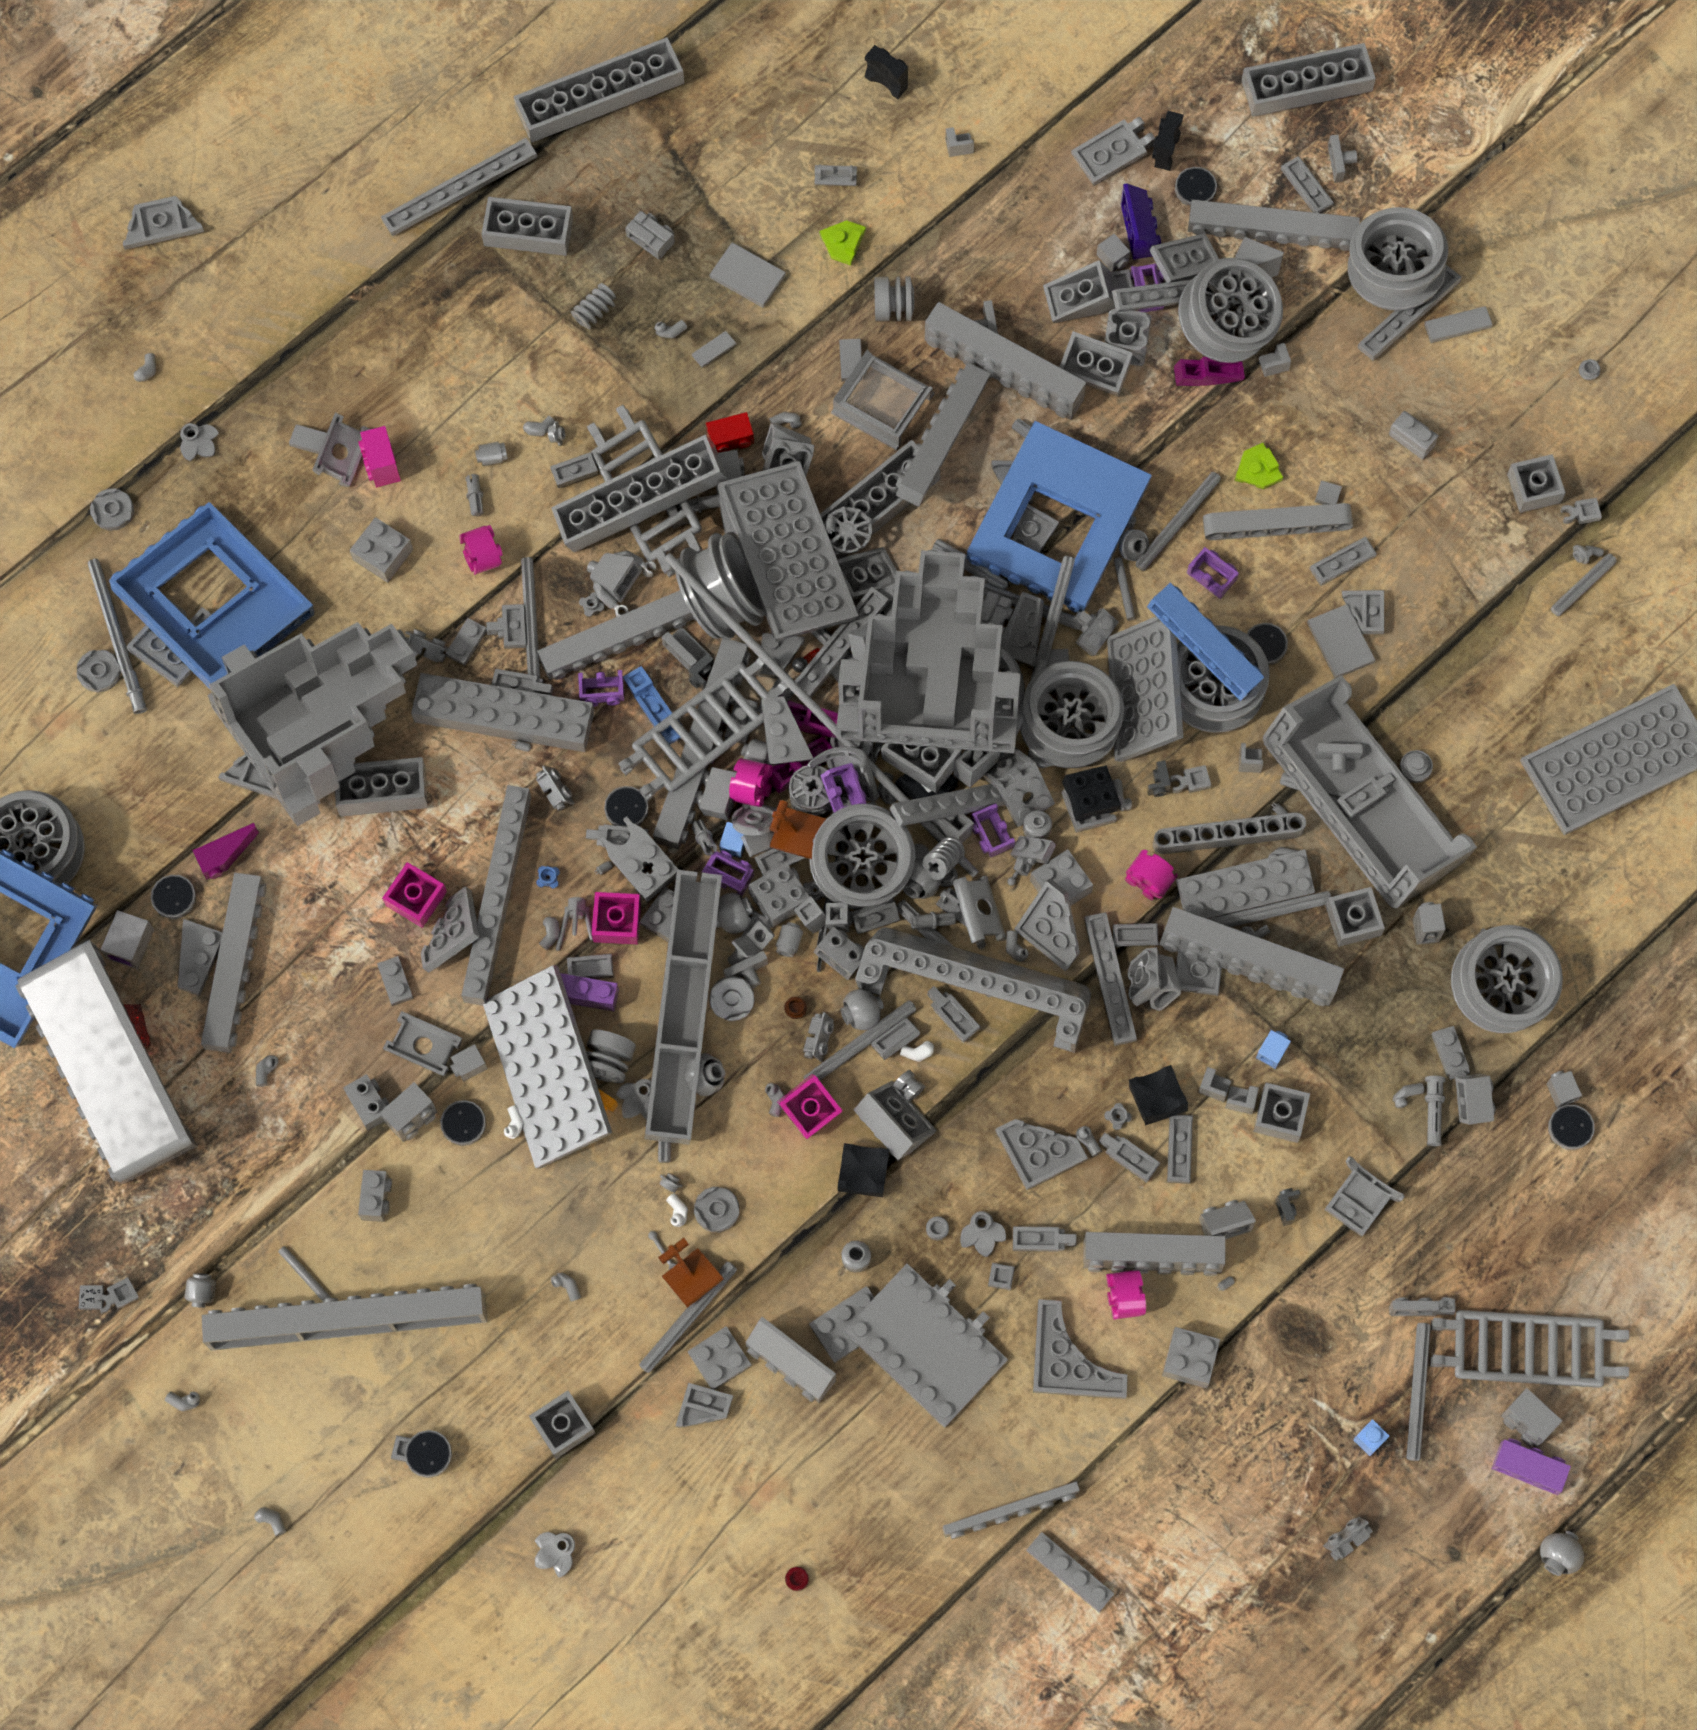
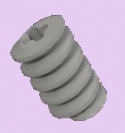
(593, 305)
(943, 857)

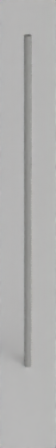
(799, 692)

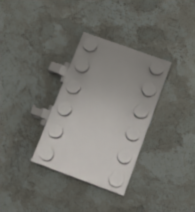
(926, 1344)

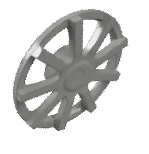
(848, 530)

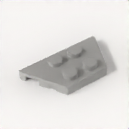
(160, 222)
(246, 776)

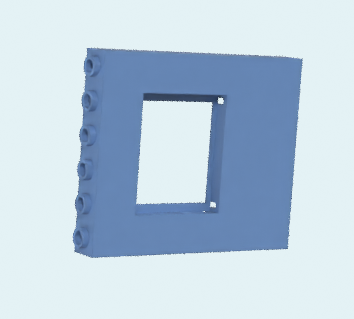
(1075, 477)
(250, 618)
(50, 900)

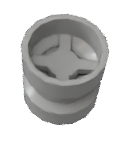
(909, 1085)

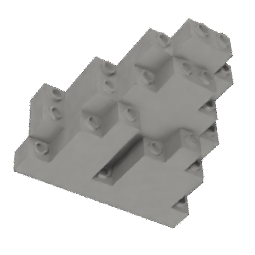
(931, 667)
(311, 708)

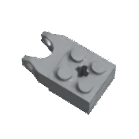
(636, 855)

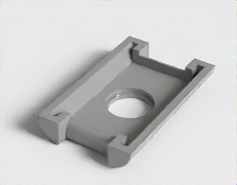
(340, 434)
(976, 922)
(414, 1029)

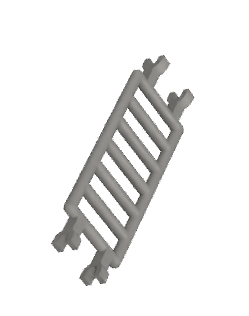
(605, 469)
(662, 779)
(1530, 1320)

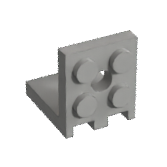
(1013, 778)

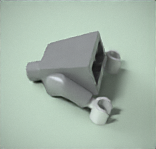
(616, 575)

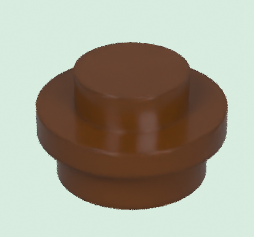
(795, 1007)

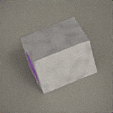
(127, 939)

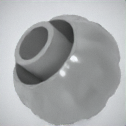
(921, 883)
(734, 913)
(861, 1009)
(710, 1074)
(1562, 1553)

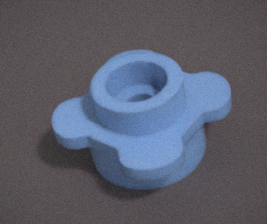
(548, 871)

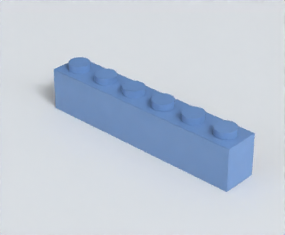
(1205, 641)

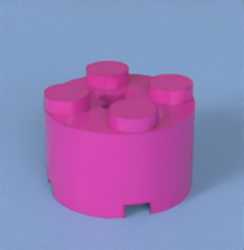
(480, 549)
(751, 782)
(1150, 875)
(1126, 1294)

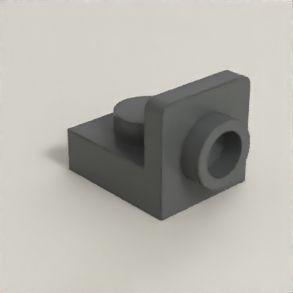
(699, 670)
(1161, 780)
(1286, 1209)

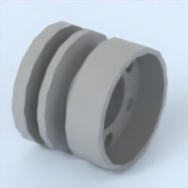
(893, 298)
(802, 799)
(608, 1055)

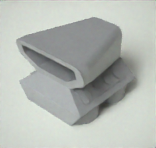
(1129, 332)
(786, 447)
(1153, 979)

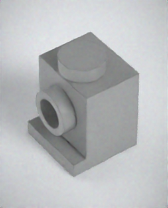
(838, 916)

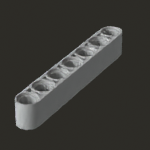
(1277, 521)
(1238, 826)

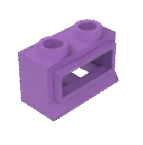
(1138, 274)
(1213, 560)
(602, 681)
(850, 779)
(999, 826)
(728, 880)

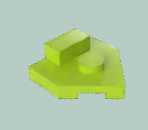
(843, 240)
(1259, 467)

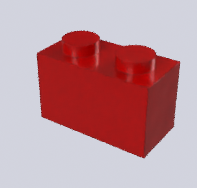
(731, 432)

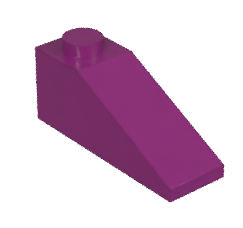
(223, 852)

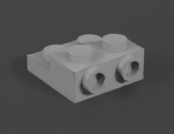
(659, 914)

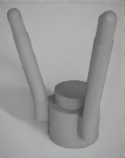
(576, 909)

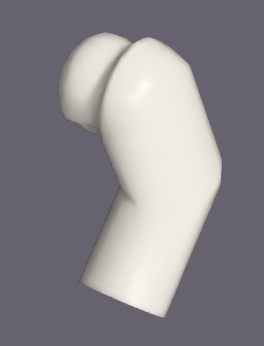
(919, 1053)
(516, 1124)
(680, 1210)

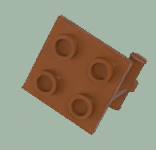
(794, 830)
(692, 1275)

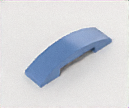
(650, 701)

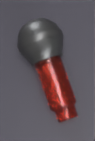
(800, 664)

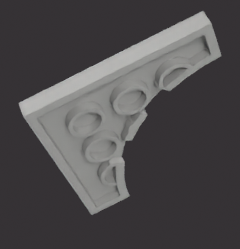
(1062, 1367)

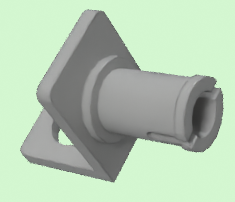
(749, 945)

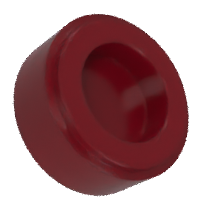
(796, 1579)

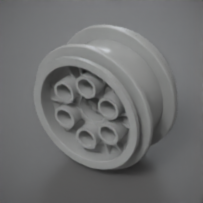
(1401, 236)
(1256, 296)
(727, 578)
(1199, 707)
(1068, 745)
(895, 839)
(61, 862)
(1543, 977)

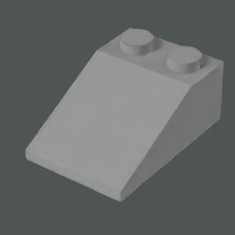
(1080, 293)
(867, 571)

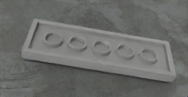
(1246, 885)

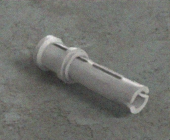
(1434, 1099)

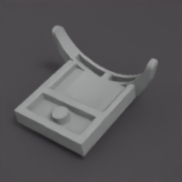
(844, 755)
(1360, 1198)

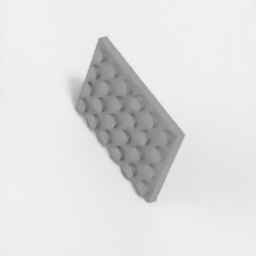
(1147, 674)

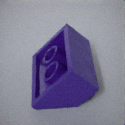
(1139, 221)

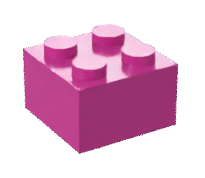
(379, 457)
(414, 895)
(616, 918)
(809, 1106)

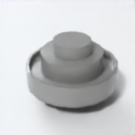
(1133, 544)
(1416, 766)

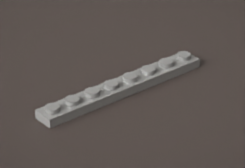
(459, 186)

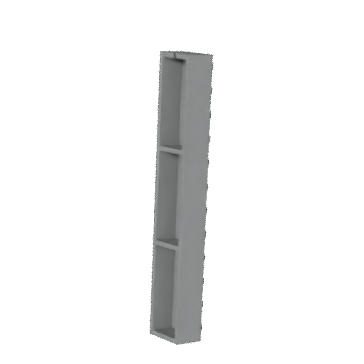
(683, 1006)
(344, 1318)

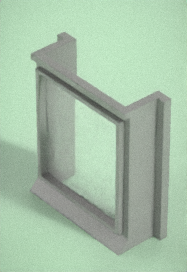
(880, 400)

